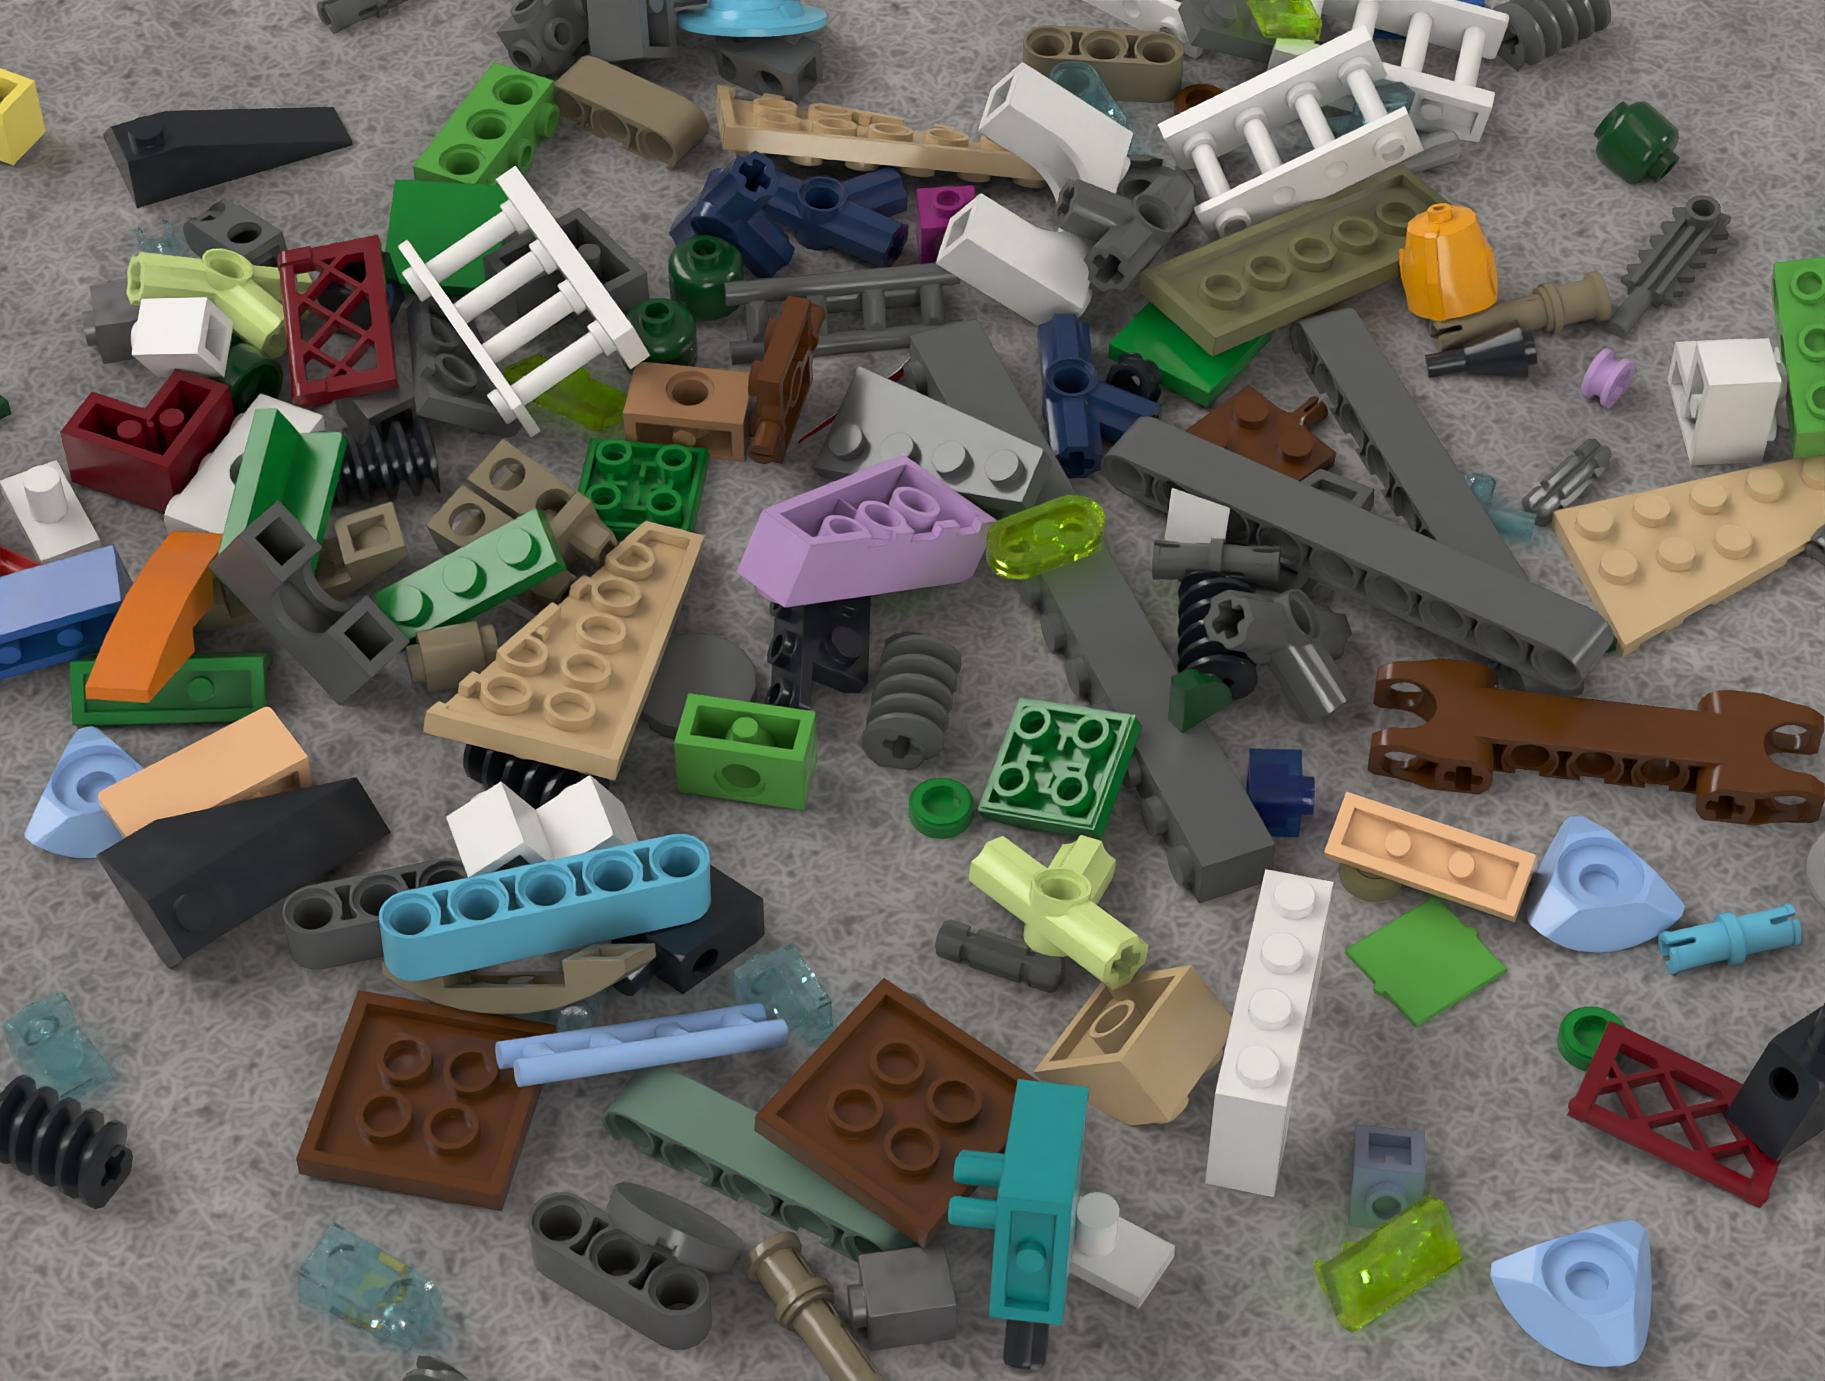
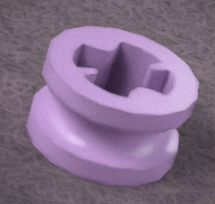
(1607, 377)

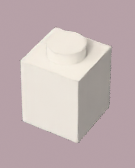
(182, 336)

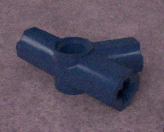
(732, 210)
(845, 213)
(1076, 403)

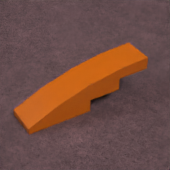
(156, 620)

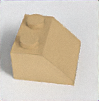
(1141, 1045)

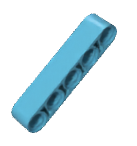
(545, 907)

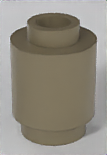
(450, 654)

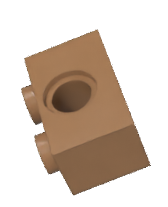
(690, 408)

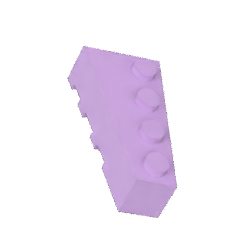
(866, 537)

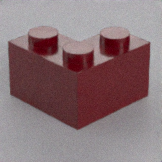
(150, 450)

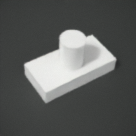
(49, 513)
(1116, 1252)

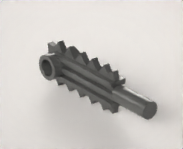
(1670, 260)

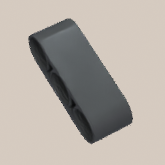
(340, 918)
(601, 1247)

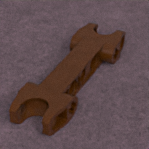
(1706, 752)

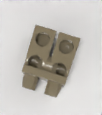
(516, 492)

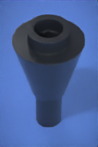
(1497, 353)

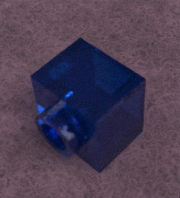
(1279, 789)

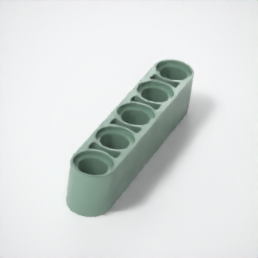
(716, 1138)

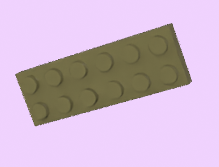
(1290, 262)

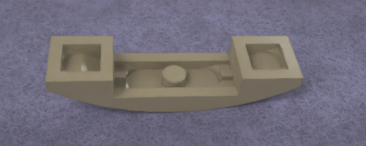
(362, 551)
(533, 990)

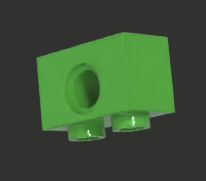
(746, 751)

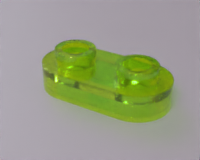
(1039, 537)

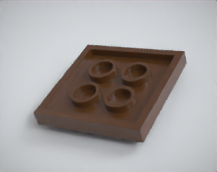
(422, 1103)
(893, 1108)

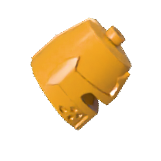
(1447, 264)

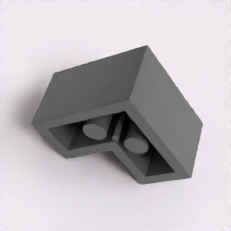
(633, 29)
(611, 264)

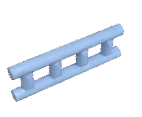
(640, 1044)

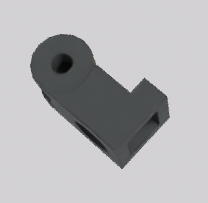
(770, 65)
(235, 230)

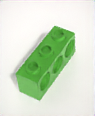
(492, 129)
(1800, 331)

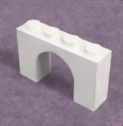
(1063, 140)
(1267, 1032)

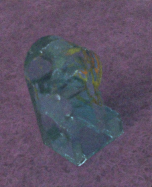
(367, 1288)

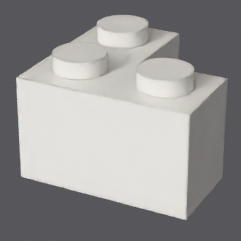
(1726, 398)
(505, 832)

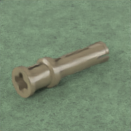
(1547, 308)
(806, 1306)

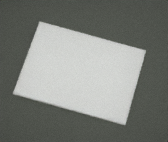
(1195, 519)

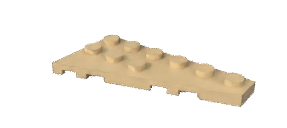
(860, 140)
(1690, 543)
(581, 668)

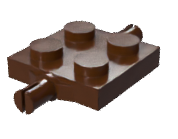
(783, 378)
(1267, 434)

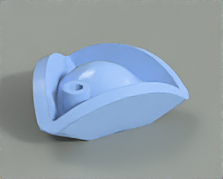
(69, 810)
(1598, 892)
(1583, 1293)

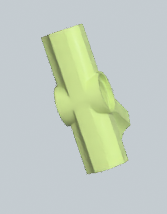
(239, 289)
(1062, 905)

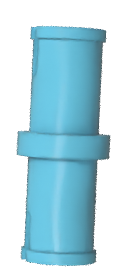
(1730, 938)

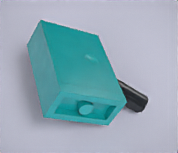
(1032, 1213)

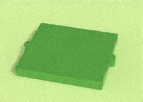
(1425, 961)

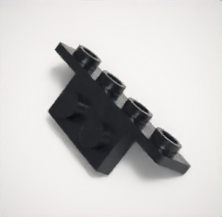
(818, 644)

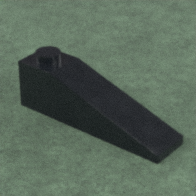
(203, 148)
(224, 864)

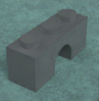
(274, 579)

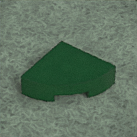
(1195, 698)

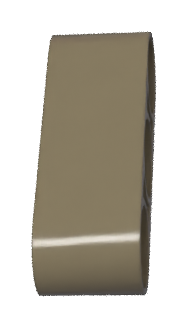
(1129, 62)
(629, 110)

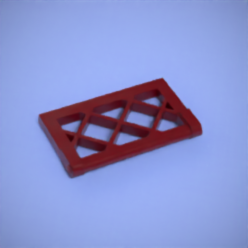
(342, 380)
(1637, 1131)

